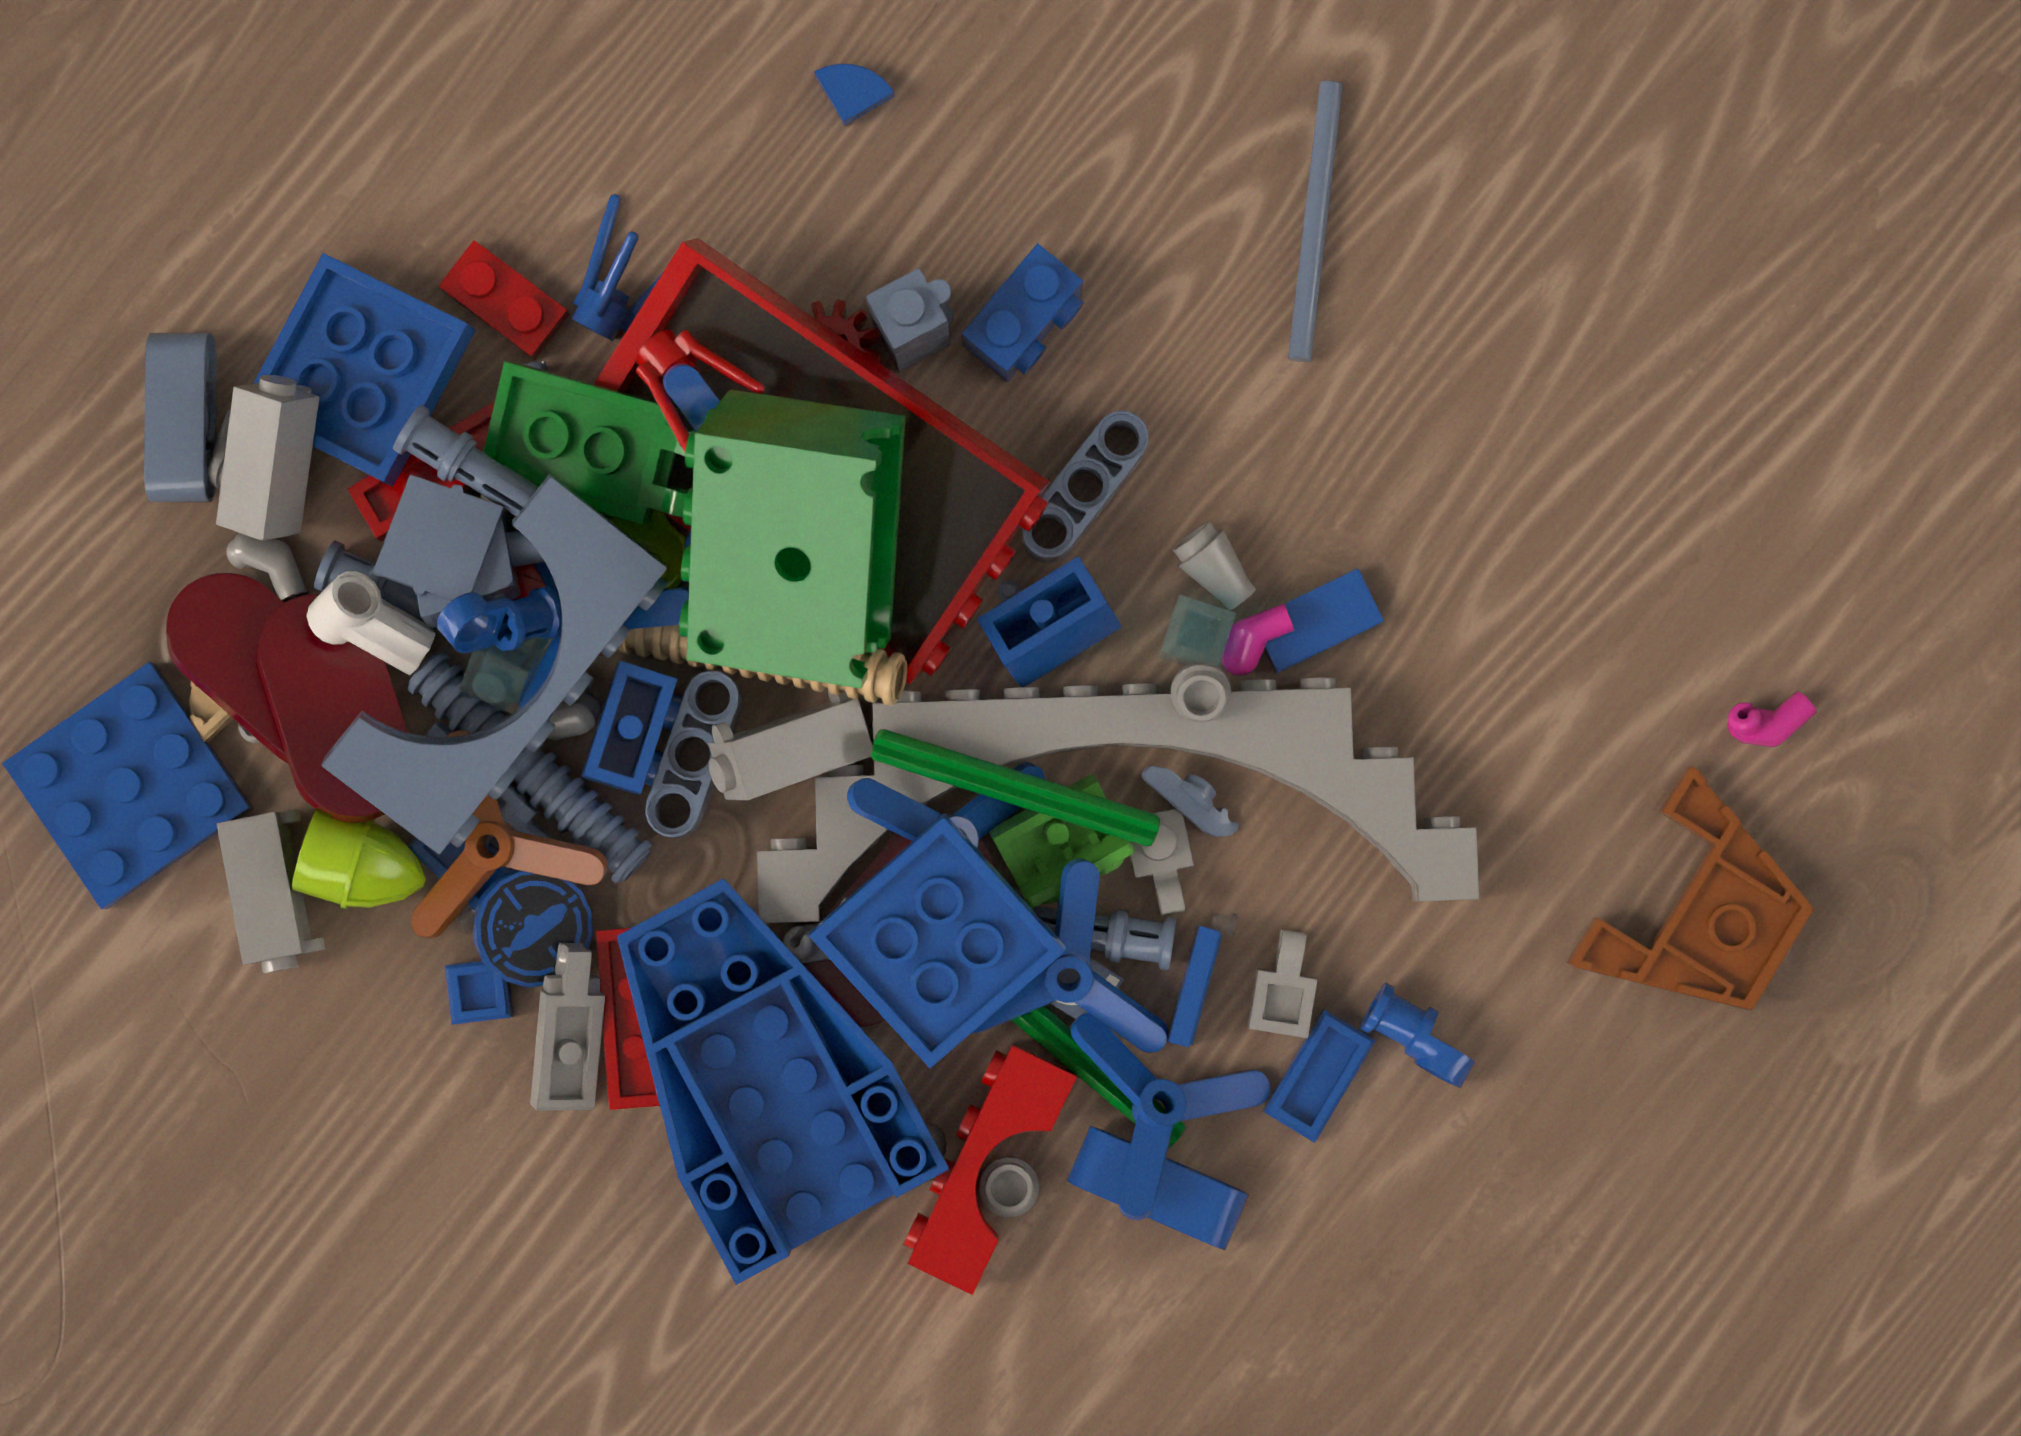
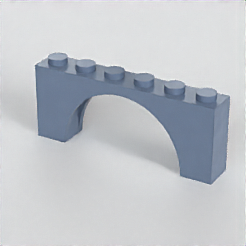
(440, 781)

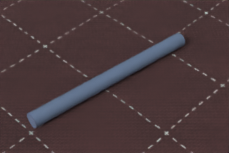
(1315, 221)

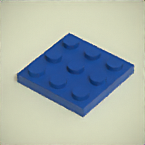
(368, 360)
(127, 785)
(937, 941)

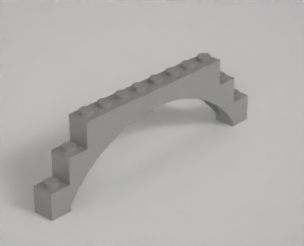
(1284, 734)

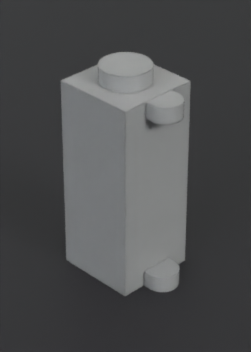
(267, 458)
(788, 748)
(259, 876)

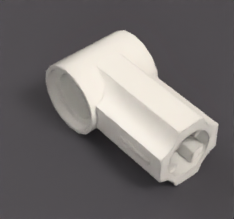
(369, 622)

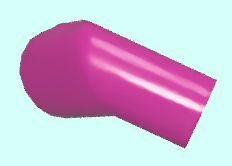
(1250, 637)
(1766, 726)

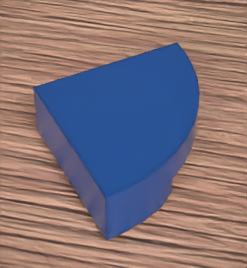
(853, 90)

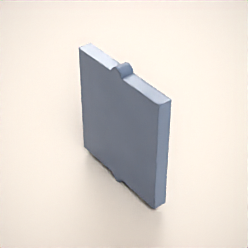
(438, 539)

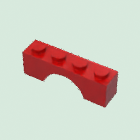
(956, 1237)

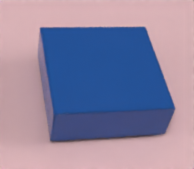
(477, 993)

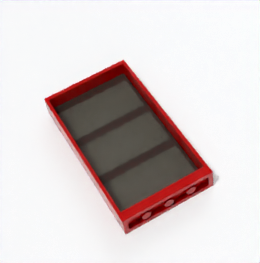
(957, 487)

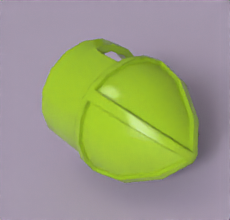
(355, 863)

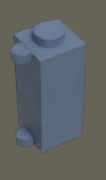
(912, 317)

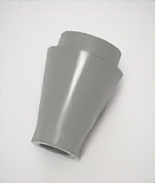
(1214, 564)

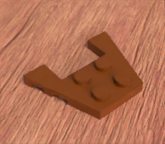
(1725, 926)

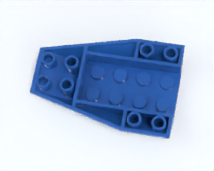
(765, 1083)

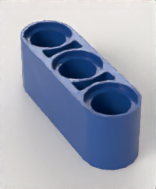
(1185, 1196)

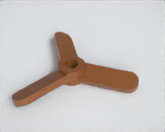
(516, 851)

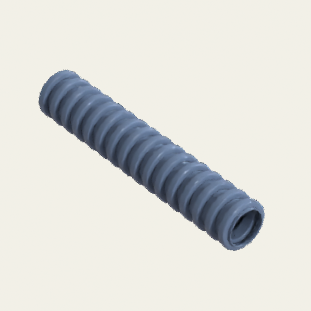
(536, 772)

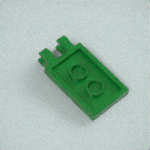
(589, 437)

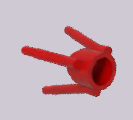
(668, 349)

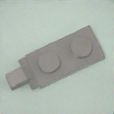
(568, 1034)

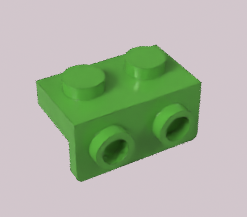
(1042, 845)

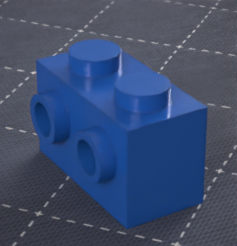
(1022, 313)
(1049, 622)
(629, 728)

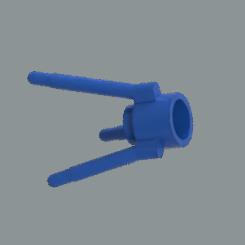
(602, 305)

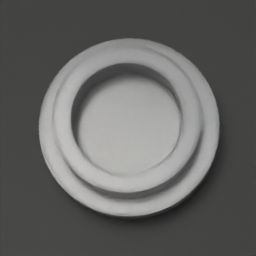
(1200, 692)
(1009, 1187)

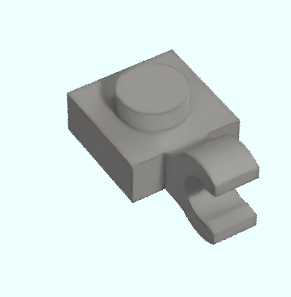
(1163, 859)
(1283, 997)

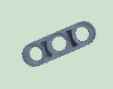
(179, 416)
(1107, 467)
(671, 776)

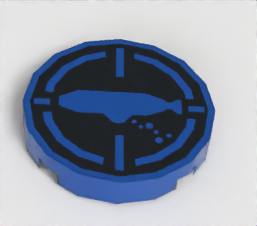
(523, 923)

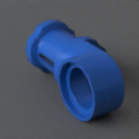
(475, 624)
(1412, 1029)

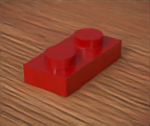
(504, 299)

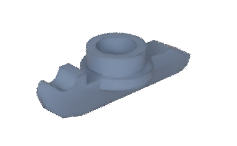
(1192, 798)

